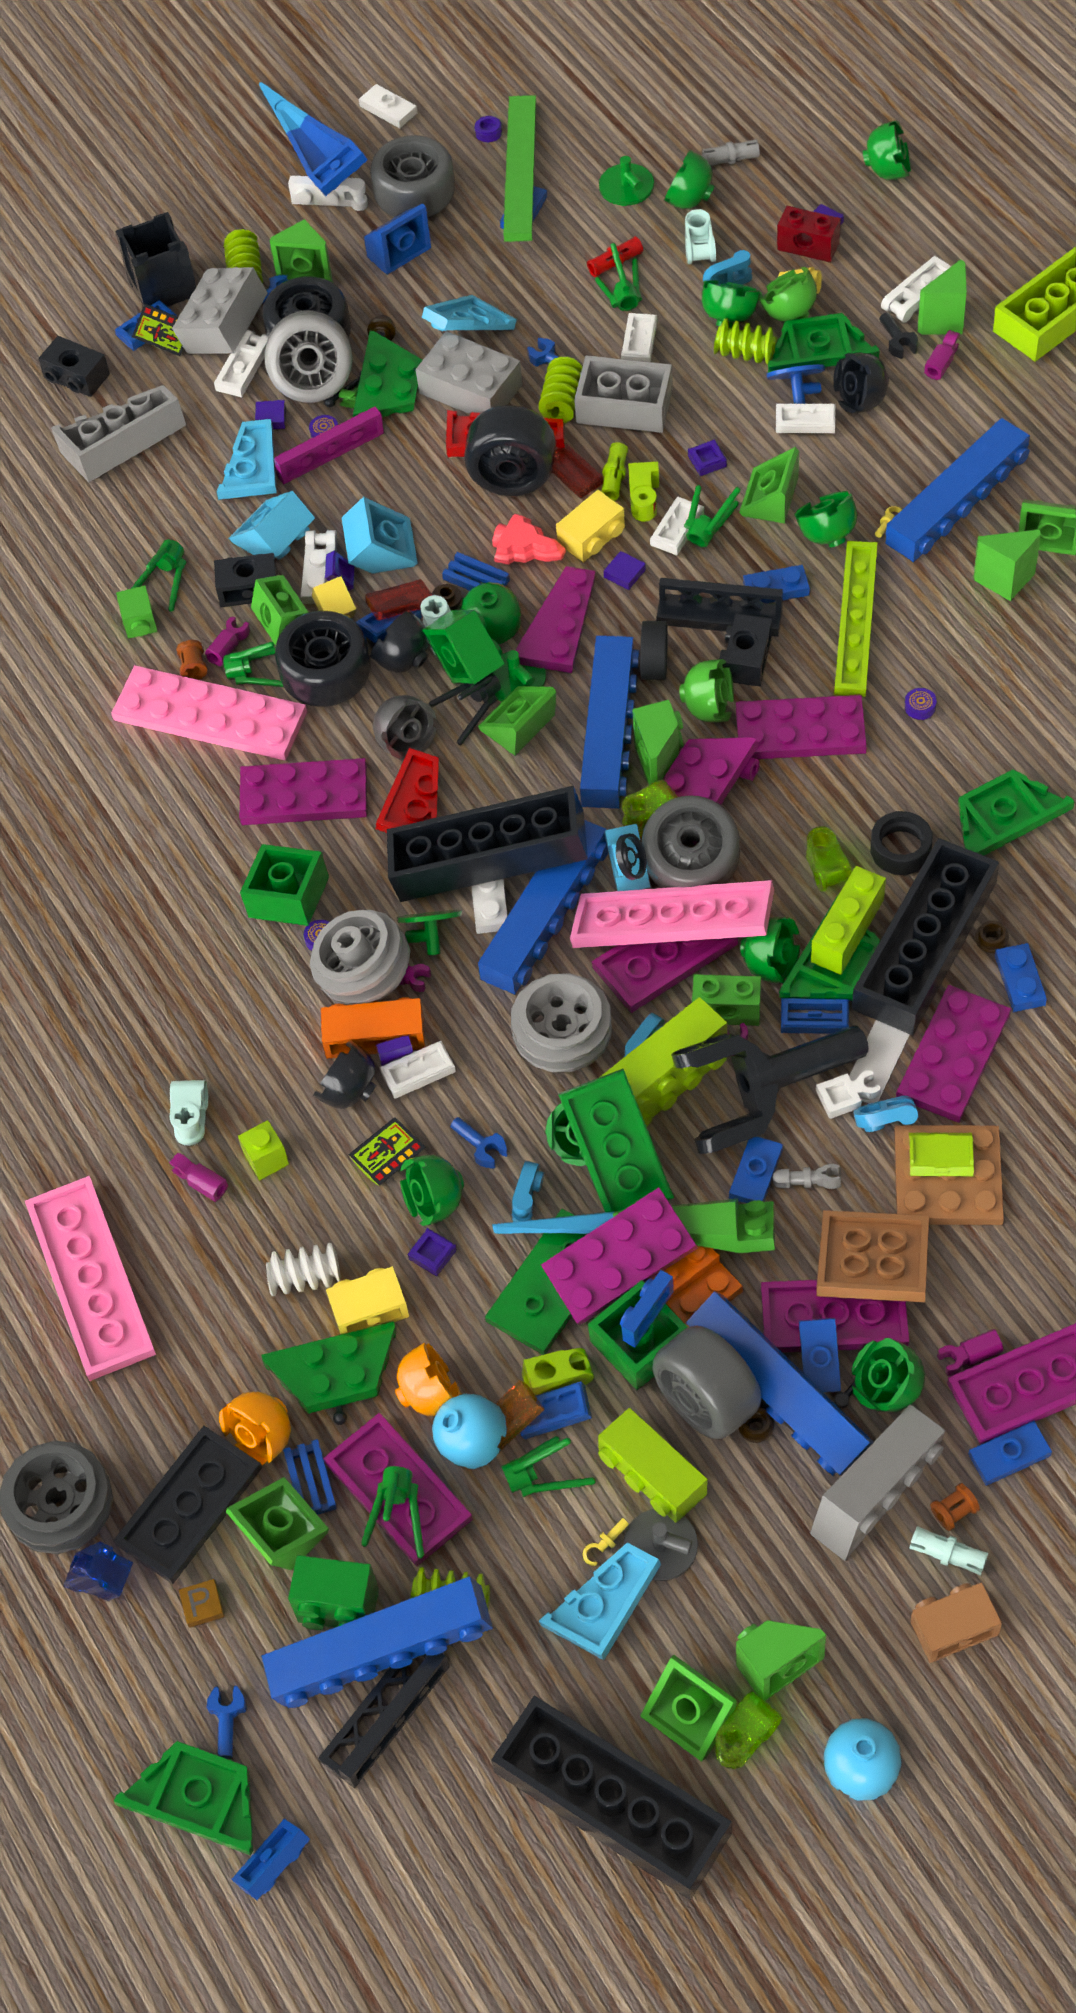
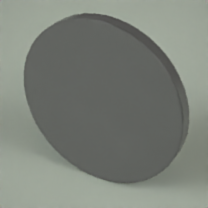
(668, 1541)

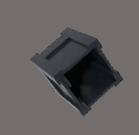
(156, 261)

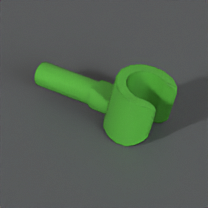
(349, 397)

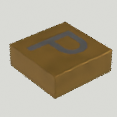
(201, 1603)

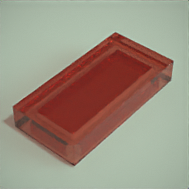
(575, 472)
(397, 599)

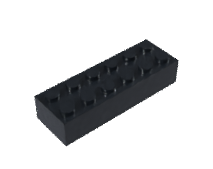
(486, 844)
(925, 936)
(612, 1797)

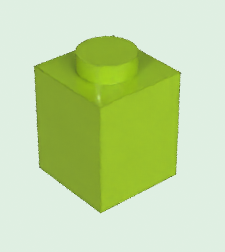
(263, 1150)

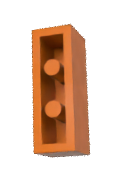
(371, 1024)

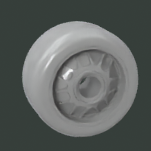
(302, 379)

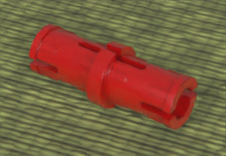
(628, 249)

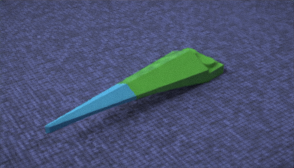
(710, 1224)

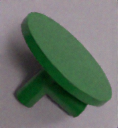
(626, 183)
(514, 674)
(430, 933)

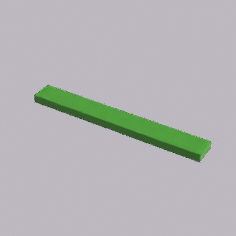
(520, 169)

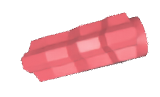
(524, 542)

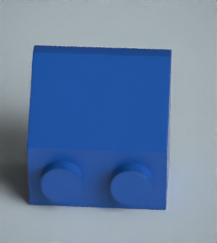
(399, 239)

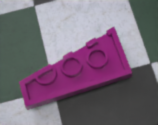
(558, 626)

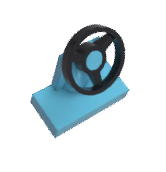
(627, 858)

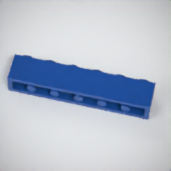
(957, 490)
(607, 722)
(538, 916)
(787, 1389)
(377, 1642)

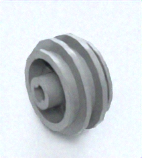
(350, 965)
(564, 1046)

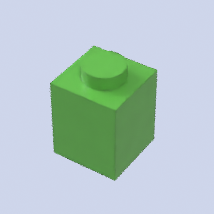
(136, 612)

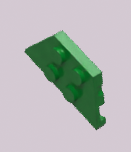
(818, 342)
(387, 378)
(1006, 811)
(816, 982)
(334, 1368)
(196, 1795)

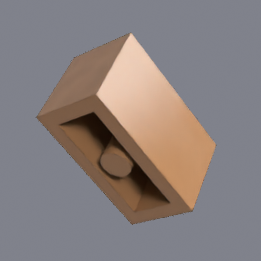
(955, 1621)

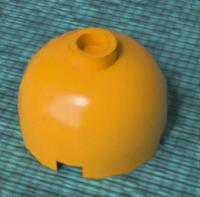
(424, 1381)
(257, 1425)

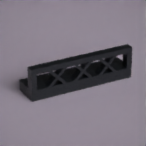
(719, 611)
(390, 1720)

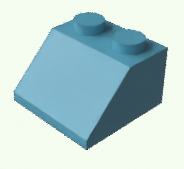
(274, 526)
(378, 538)

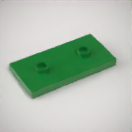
(614, 1141)
(530, 1304)

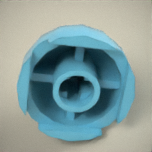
(469, 1430)
(862, 1759)

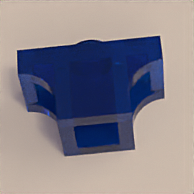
(98, 1572)

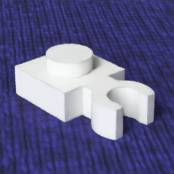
(843, 1095)

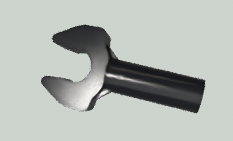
(898, 337)

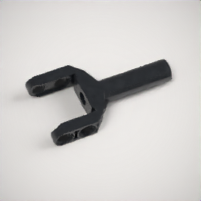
(763, 1075)

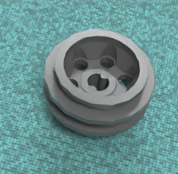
(53, 1527)

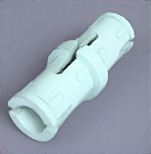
(948, 1550)

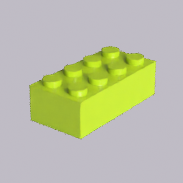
(1041, 310)
(651, 1066)

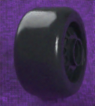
(306, 294)
(510, 450)
(322, 658)

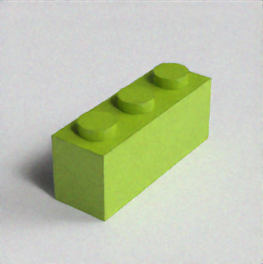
(848, 920)
(651, 1466)

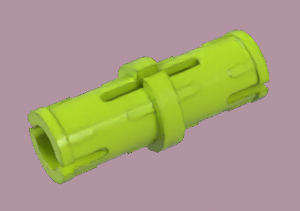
(614, 470)

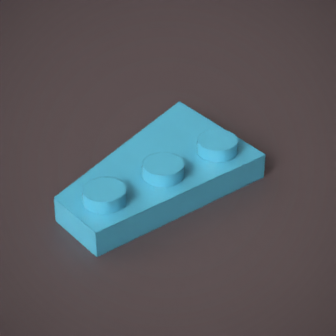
(467, 314)
(252, 462)
(604, 1604)

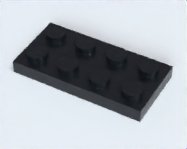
(187, 1504)

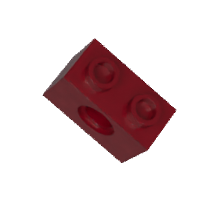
(808, 234)

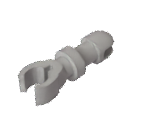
(784, 1177)

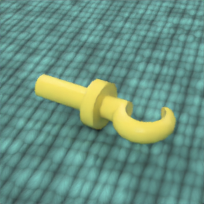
(886, 519)
(607, 1540)

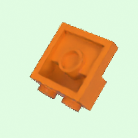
(696, 1279)

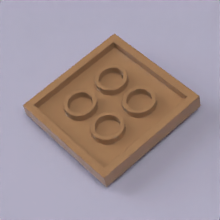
(952, 1198)
(873, 1256)

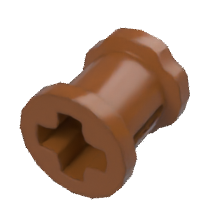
(191, 658)
(961, 1496)

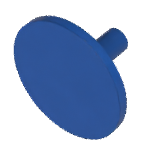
(796, 373)

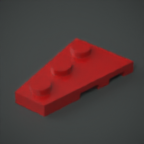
(412, 793)

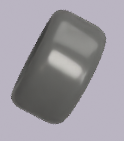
(412, 173)
(691, 820)
(707, 1382)

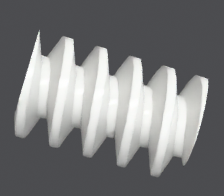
(302, 1269)

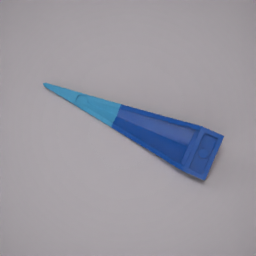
(322, 151)

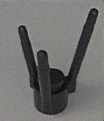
(481, 691)

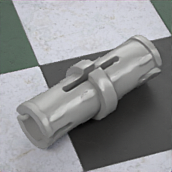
(731, 152)

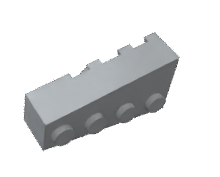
(119, 432)
(876, 1481)

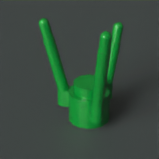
(626, 294)
(704, 528)
(167, 558)
(239, 664)
(521, 1470)
(395, 1489)

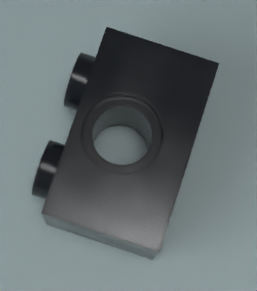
(74, 366)
(237, 577)
(747, 648)

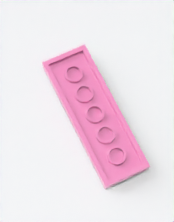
(209, 712)
(673, 914)
(90, 1278)

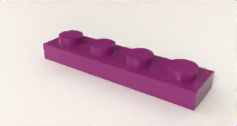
(329, 445)

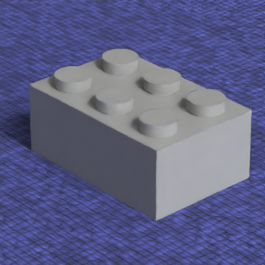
(220, 310)
(468, 375)
(623, 393)

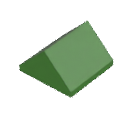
(300, 252)
(944, 302)
(772, 488)
(1006, 561)
(520, 717)
(279, 1523)
(688, 1708)

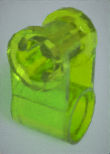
(645, 803)
(827, 864)
(750, 1726)

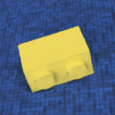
(590, 526)
(367, 1300)

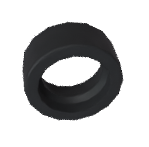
(654, 650)
(901, 822)

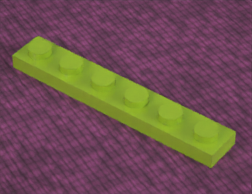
(856, 618)

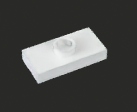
(388, 106)
(639, 337)
(805, 418)
(671, 531)
(417, 1069)

